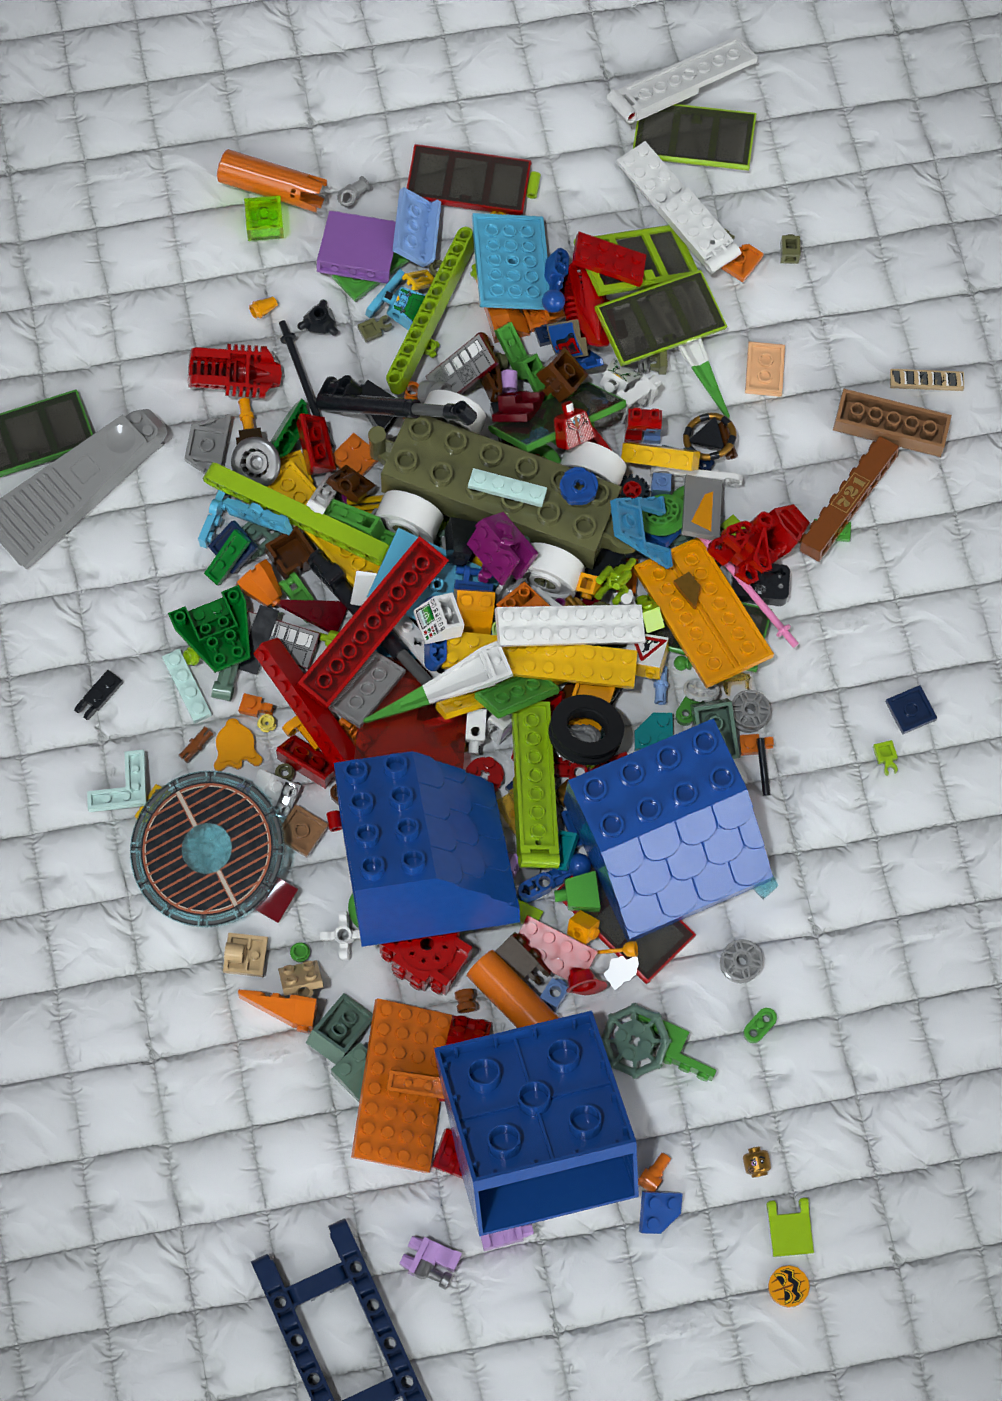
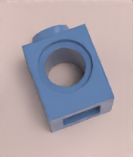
(661, 484)
(554, 1002)

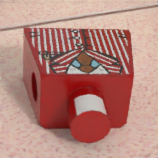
(572, 427)

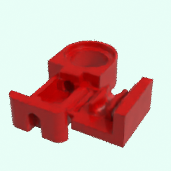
(562, 768)

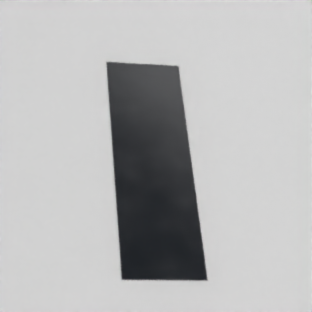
(260, 632)

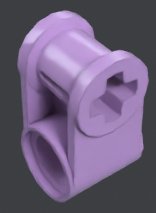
(509, 381)

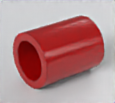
(334, 820)

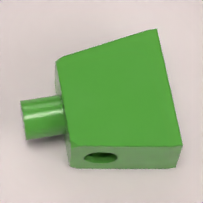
(580, 893)

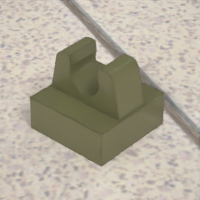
(661, 363)

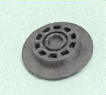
(256, 461)

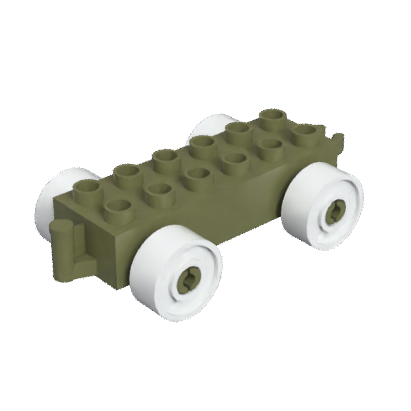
(430, 474)

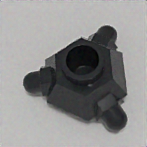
(319, 320)

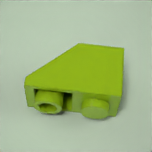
(651, 613)

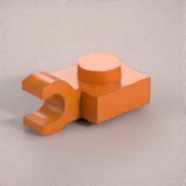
(253, 705)
(748, 744)

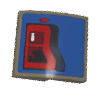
(567, 335)

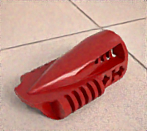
(581, 304)
(234, 370)

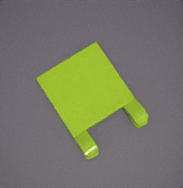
(790, 1232)

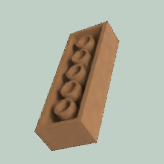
(895, 421)

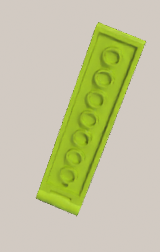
(534, 788)

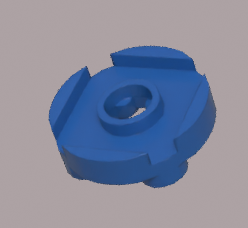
(583, 477)

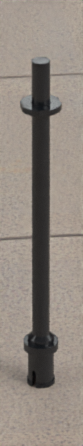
(288, 339)

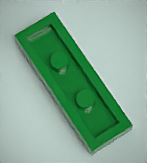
(227, 557)

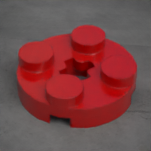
(489, 766)

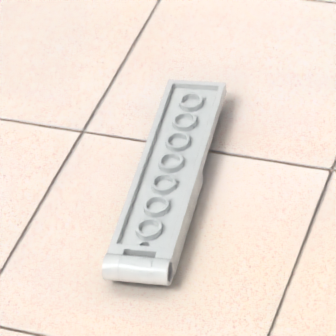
(680, 80)
(679, 208)

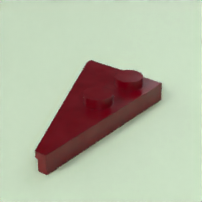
(323, 614)

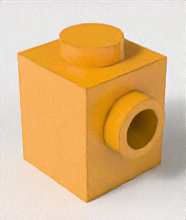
(588, 586)
(583, 927)

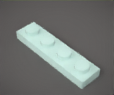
(507, 487)
(186, 686)

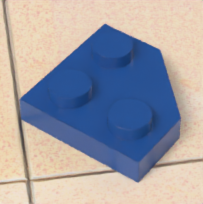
(658, 1210)

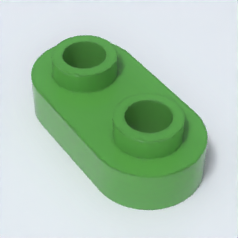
(685, 707)
(759, 1026)

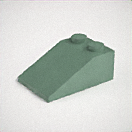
(723, 715)
(340, 1029)
(350, 1070)

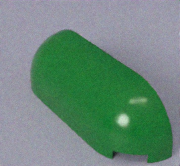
(288, 433)

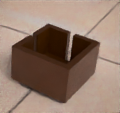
(289, 553)

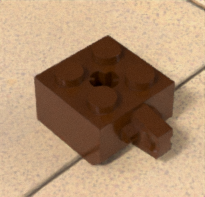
(561, 375)

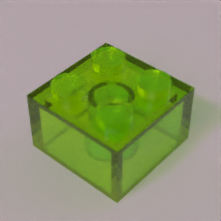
(264, 218)

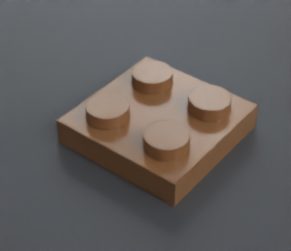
(303, 830)

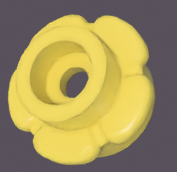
(266, 718)

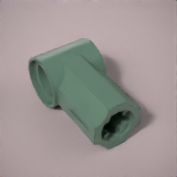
(224, 686)

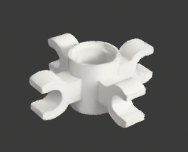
(344, 945)

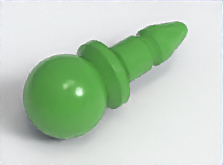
(682, 663)

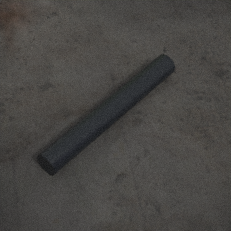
(763, 767)

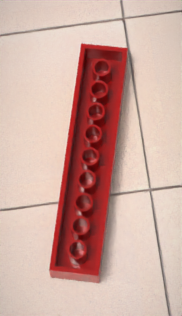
(372, 622)

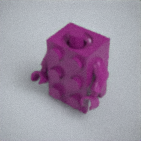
(501, 549)

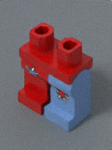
(643, 420)

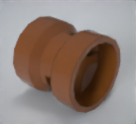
(465, 1001)

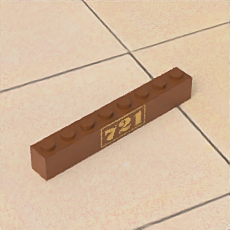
(849, 498)

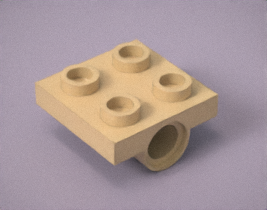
(245, 954)
(300, 975)

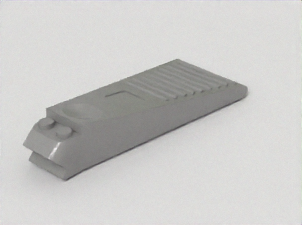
(70, 487)

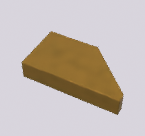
(688, 588)

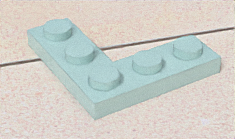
(126, 797)

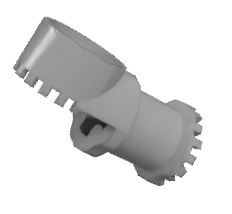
(354, 190)

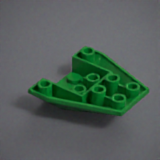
(216, 629)

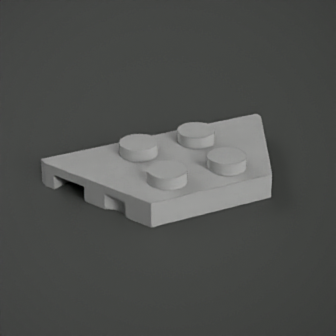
(207, 443)

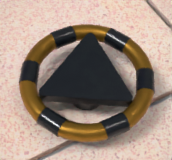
(710, 435)

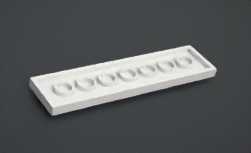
(569, 625)

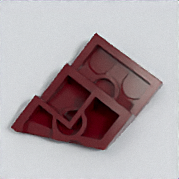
(518, 406)
(278, 900)

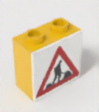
(651, 656)

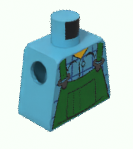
(403, 305)

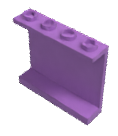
(357, 247)

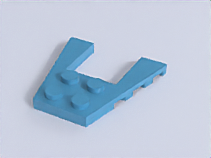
(629, 526)

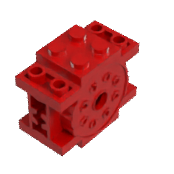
(428, 967)

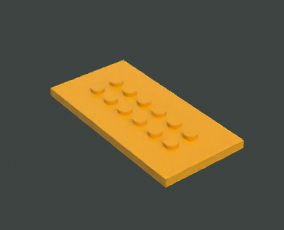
(719, 632)

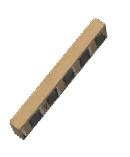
(927, 379)

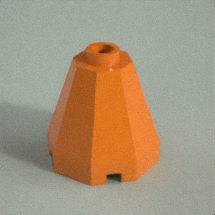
(261, 584)

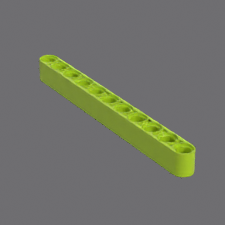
(430, 311)
(298, 513)

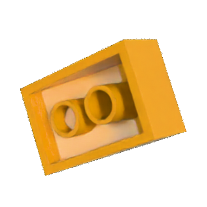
(476, 609)

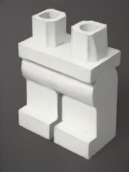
(639, 395)

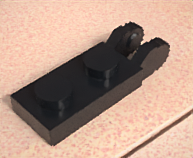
(99, 694)

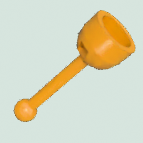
(630, 949)

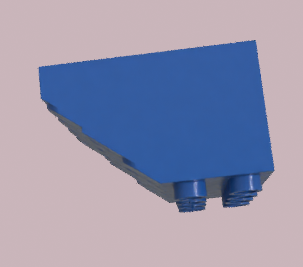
(669, 830)
(423, 848)
(537, 1123)

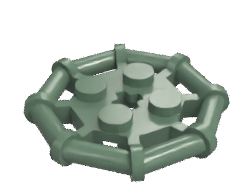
(645, 1045)

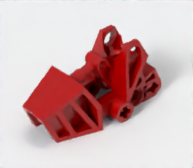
(763, 541)

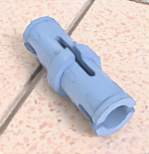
(661, 688)

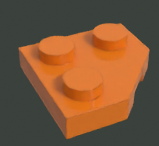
(745, 263)

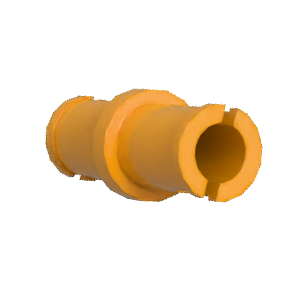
(246, 415)

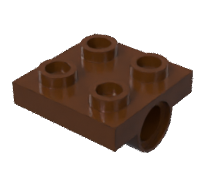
(351, 484)

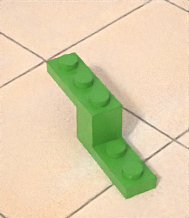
(524, 364)
(359, 520)
(673, 1054)

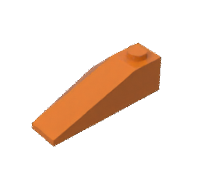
(499, 316)
(294, 1011)

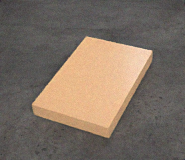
(765, 369)

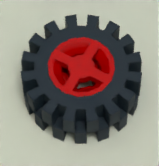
(633, 486)

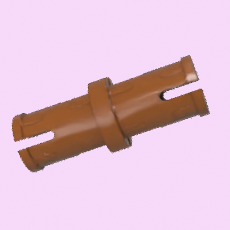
(195, 744)

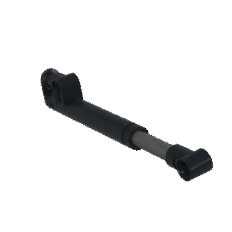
(345, 396)
(337, 583)

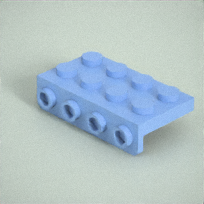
(416, 228)

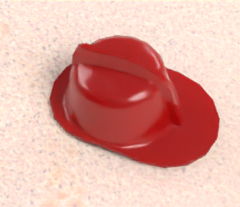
(584, 982)

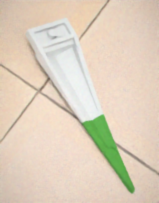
(697, 359)
(471, 674)

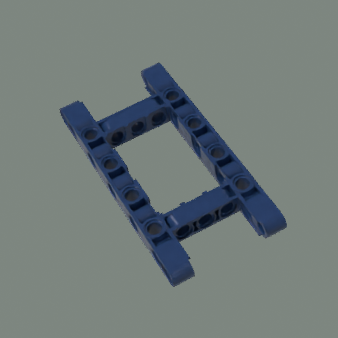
(326, 1282)

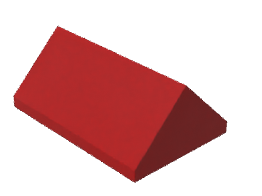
(315, 444)
(306, 760)

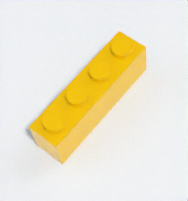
(660, 456)

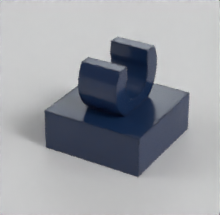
(542, 335)

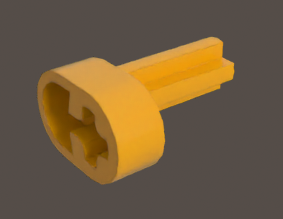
(293, 726)

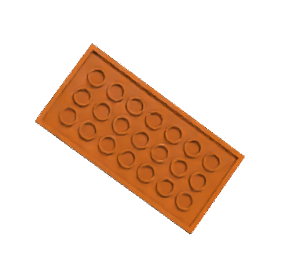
(394, 1125)

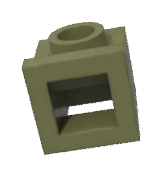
(790, 249)

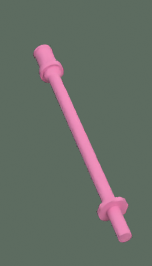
(782, 630)

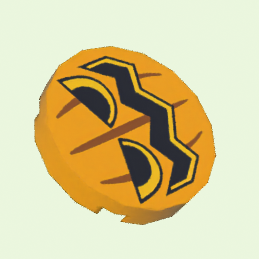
(788, 1286)

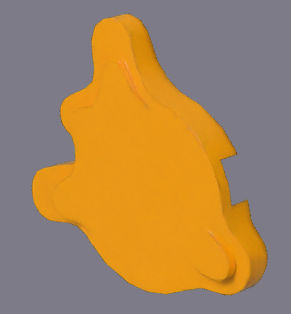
(234, 746)

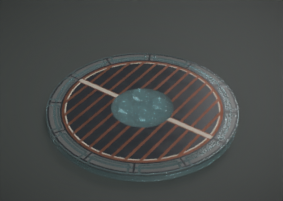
(207, 849)

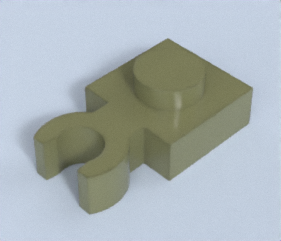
(371, 329)

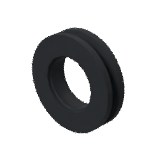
(581, 751)

